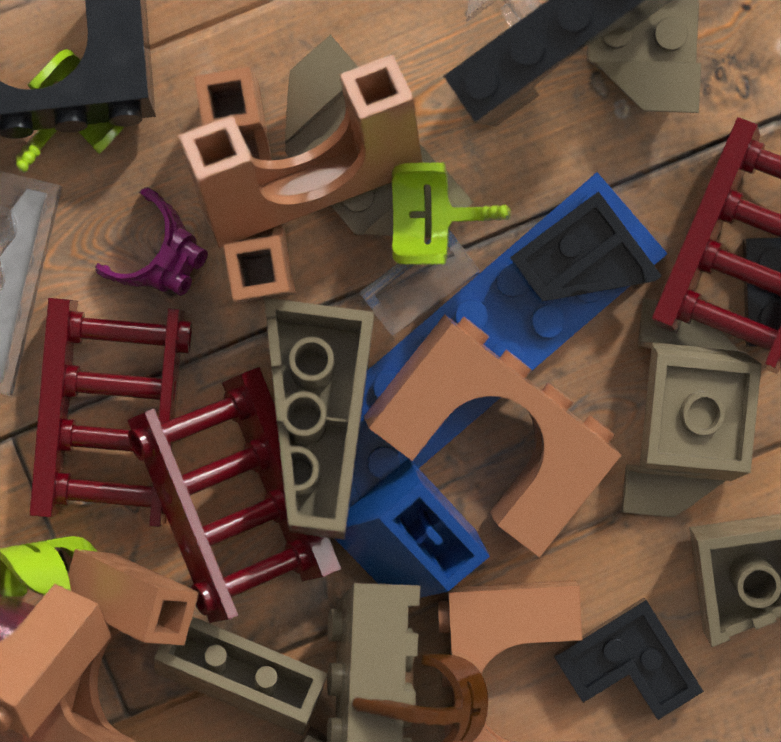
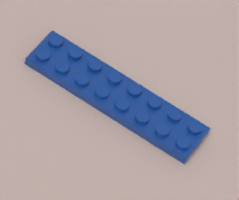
(513, 319)

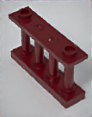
(704, 254)
(64, 381)
(252, 406)

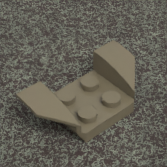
(655, 59)
(316, 112)
(694, 419)

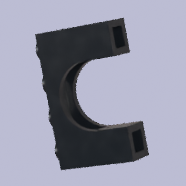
(506, 70)
(106, 86)

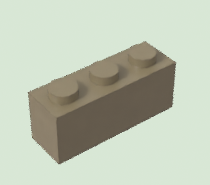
(243, 675)

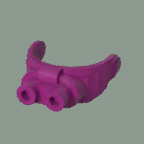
(174, 261)

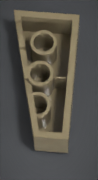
(319, 395)
(737, 575)
(371, 659)

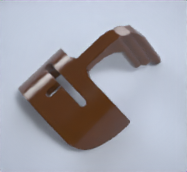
(469, 693)

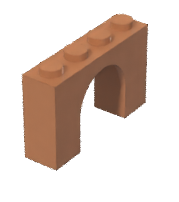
(255, 195)
(260, 263)
(456, 368)
(132, 603)
(499, 616)
(47, 657)

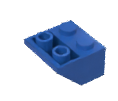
(412, 534)

